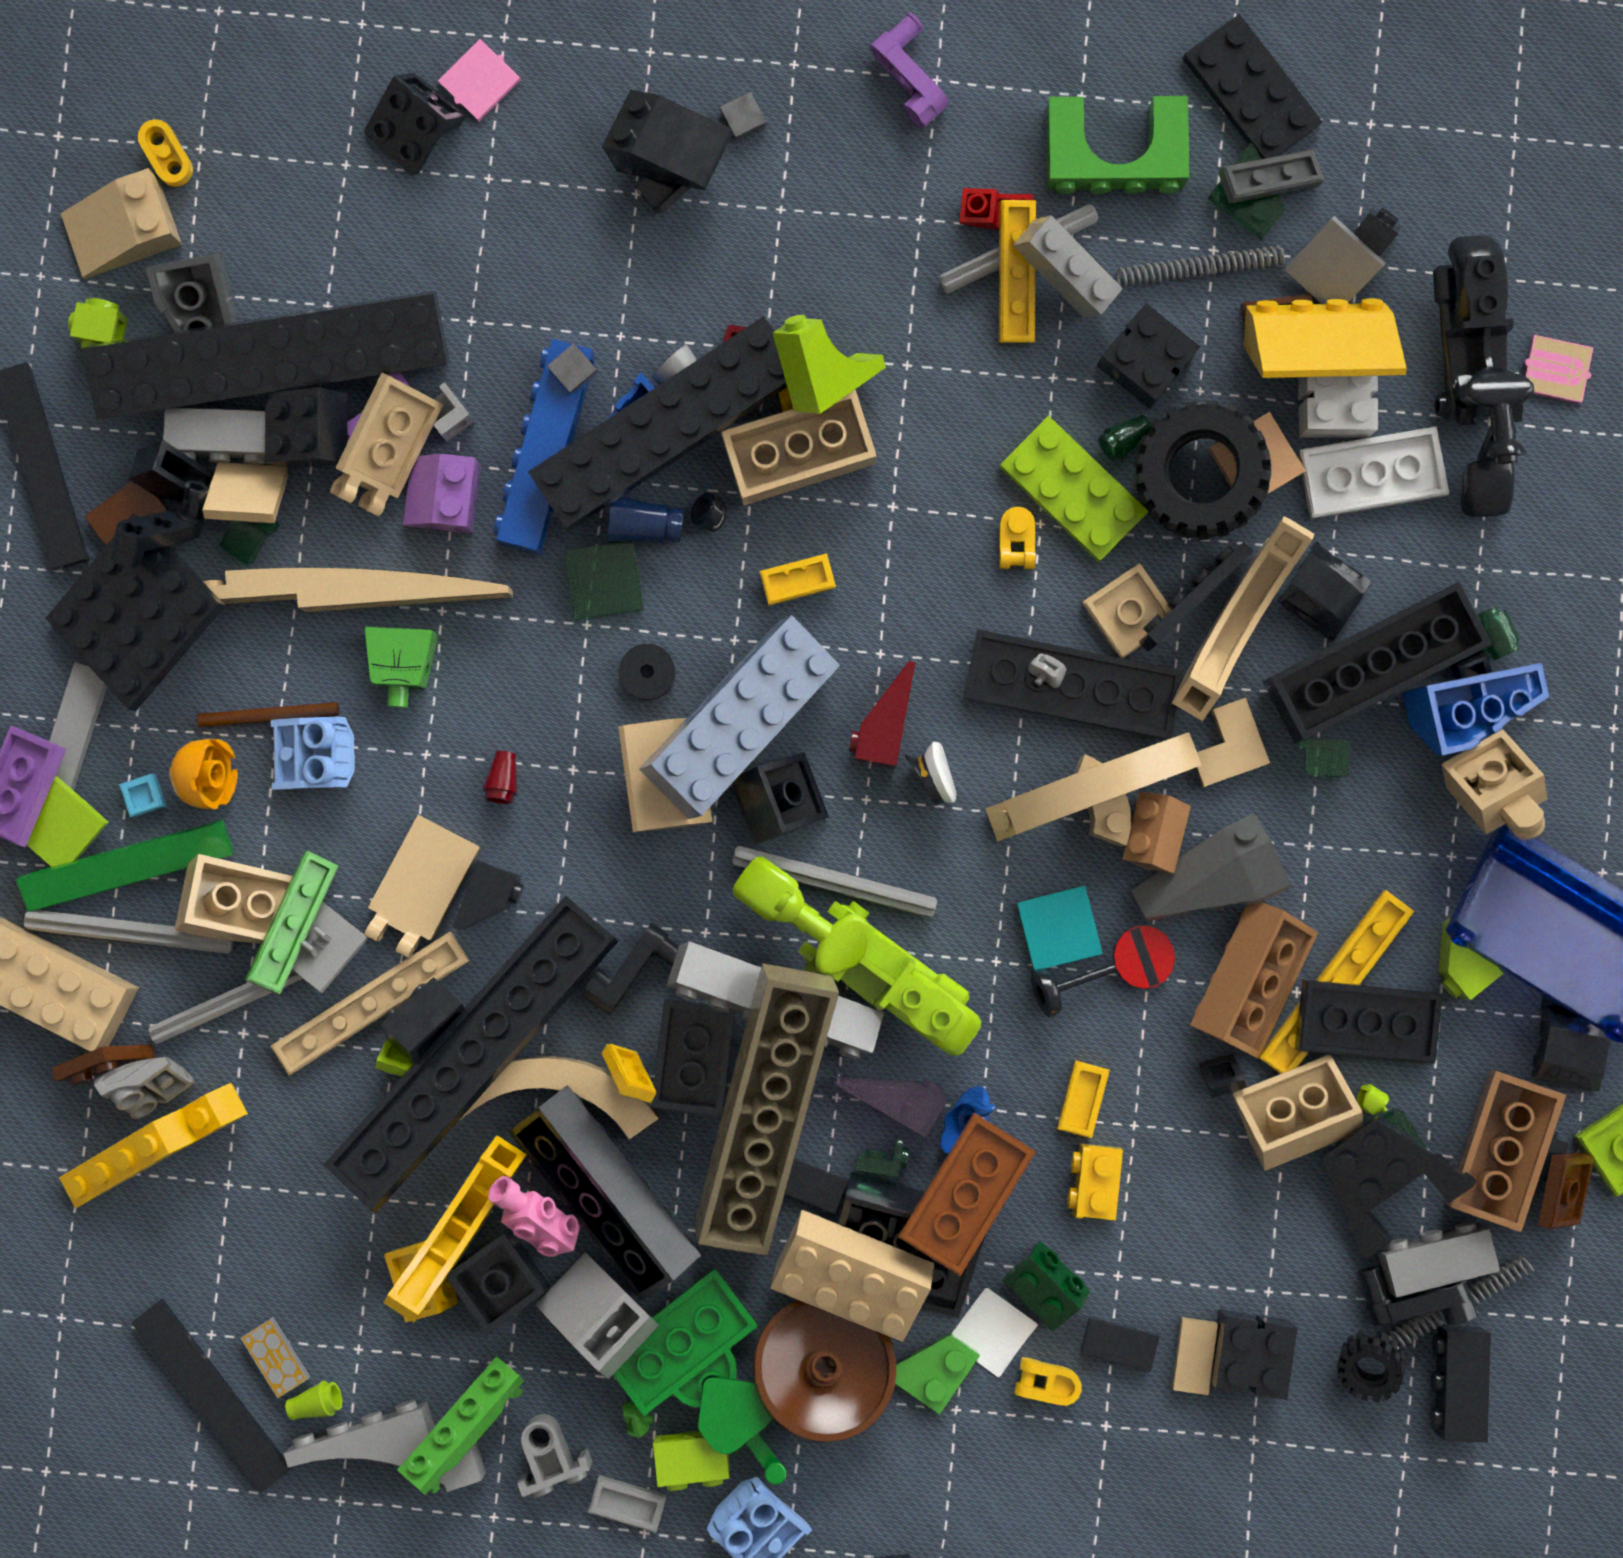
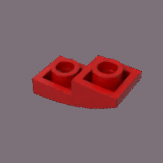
(982, 206)

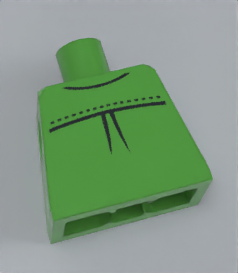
(399, 660)

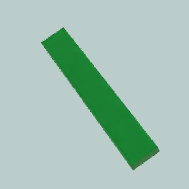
(123, 865)

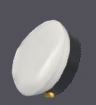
(935, 774)

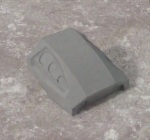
(143, 1085)

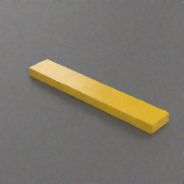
(1347, 966)

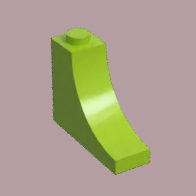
(815, 369)

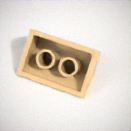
(647, 804)
(1298, 1112)

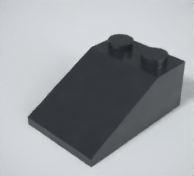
(665, 141)

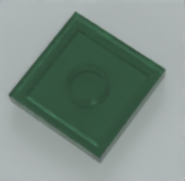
(604, 580)

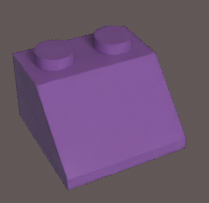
(443, 493)

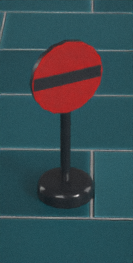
(1140, 957)

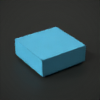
(142, 795)

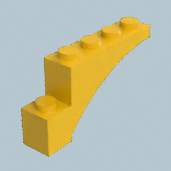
(153, 1144)
(453, 1231)

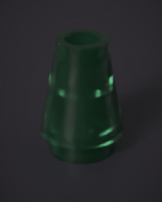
(1123, 437)

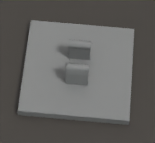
(327, 948)

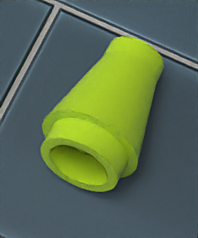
(317, 1401)

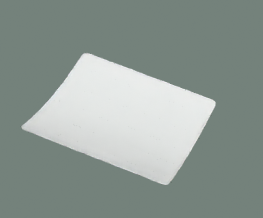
(994, 1331)

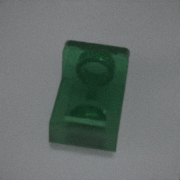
(246, 539)

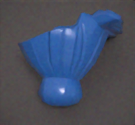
(972, 1101)

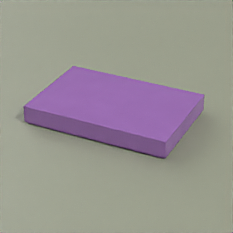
(26, 776)

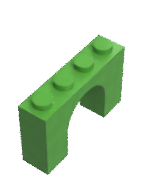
(1075, 167)

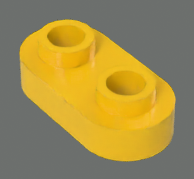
(166, 155)

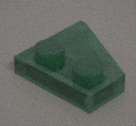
(1255, 214)

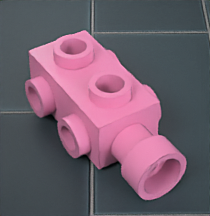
(534, 1218)

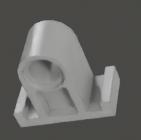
(551, 1460)

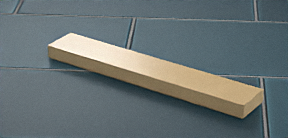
(368, 1004)

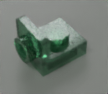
(876, 1161)

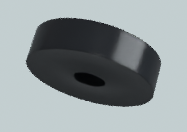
(636, 660)

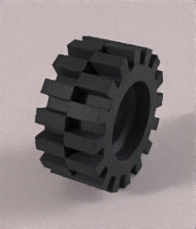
(1366, 1383)

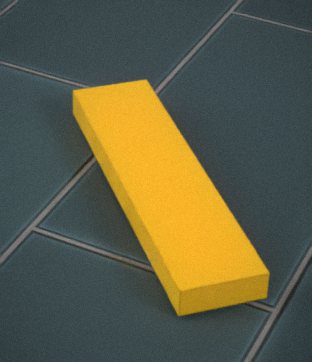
(1015, 274)

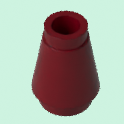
(502, 779)

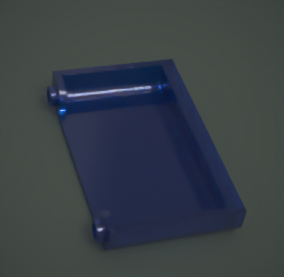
(1547, 926)

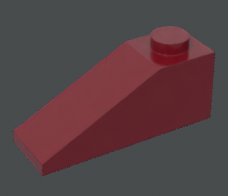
(883, 726)

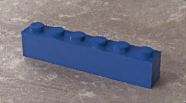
(546, 433)

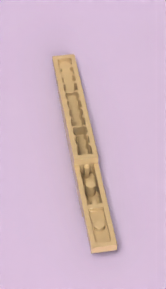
(349, 588)

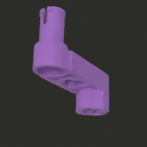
(927, 97)

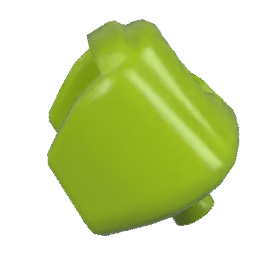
(1372, 1099)

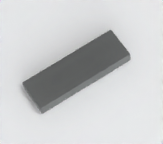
(1271, 176)

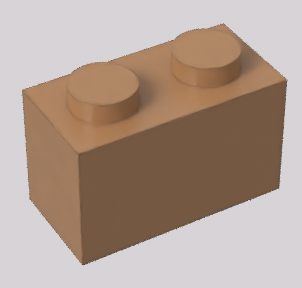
(1156, 832)

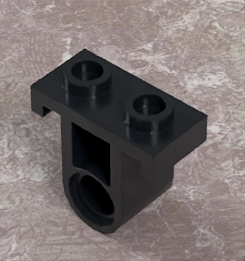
(1378, 230)

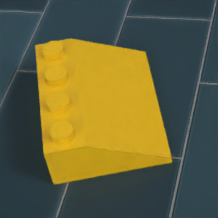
(1323, 339)

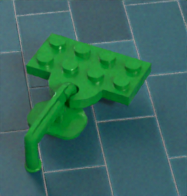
(685, 1349)

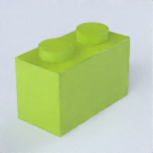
(688, 1459)

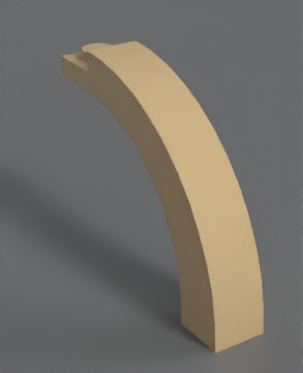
(1239, 617)
(1093, 786)
(583, 1078)

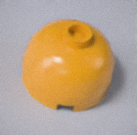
(204, 774)

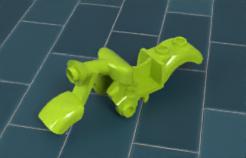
(864, 959)

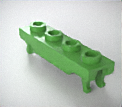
(461, 1426)

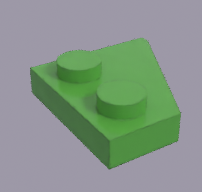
(936, 1371)

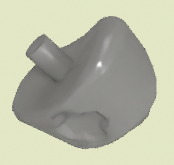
(1047, 670)

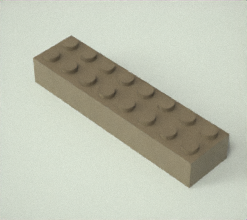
(765, 1109)

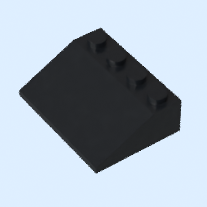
(880, 1212)

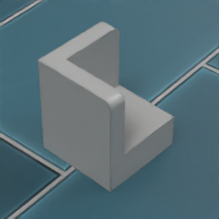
(453, 416)

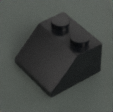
(779, 798)

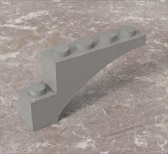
(384, 1439)

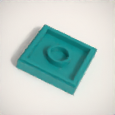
(1059, 928)

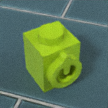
(97, 322)

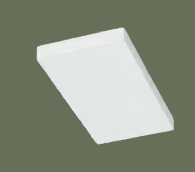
(1373, 473)

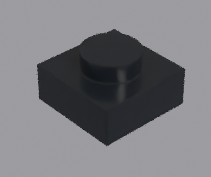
(1222, 1075)

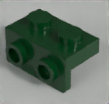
(1047, 1286)

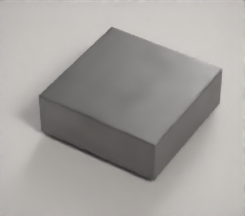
(743, 116)
(572, 369)

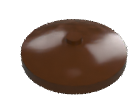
(822, 1373)

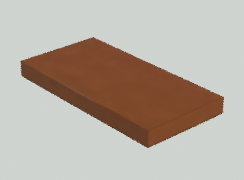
(966, 1194)

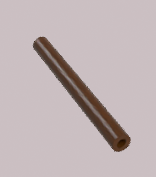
(268, 714)

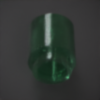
(1500, 632)

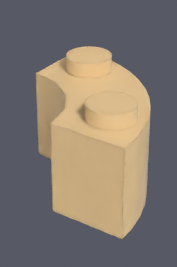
(1108, 819)

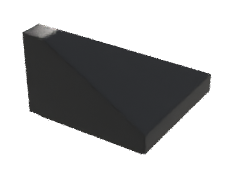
(1472, 665)

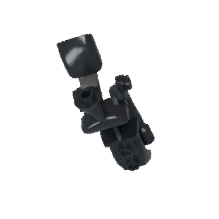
(1474, 346)

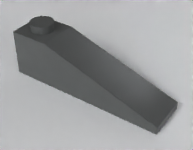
(193, 291)
(1223, 870)

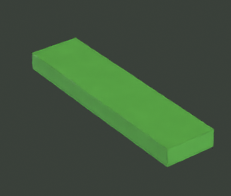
(291, 922)

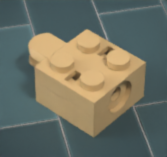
(1498, 786)

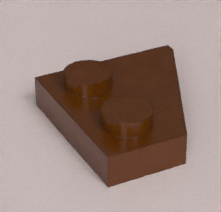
(99, 1061)

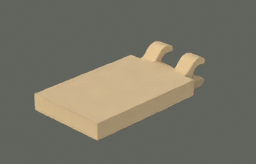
(385, 443)
(421, 884)

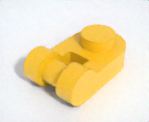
(1017, 527)
(1060, 1387)

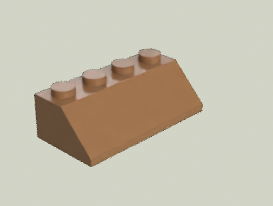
(1254, 978)
(1507, 1148)

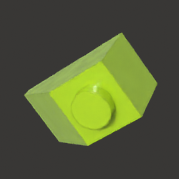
(1464, 970)

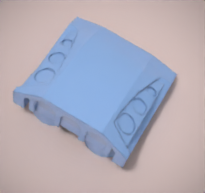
(312, 753)
(756, 1523)

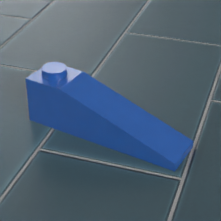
(1467, 710)

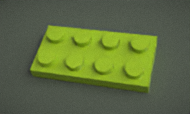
(1073, 489)

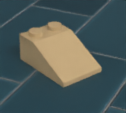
(121, 224)
(229, 900)

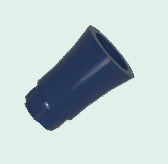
(644, 521)

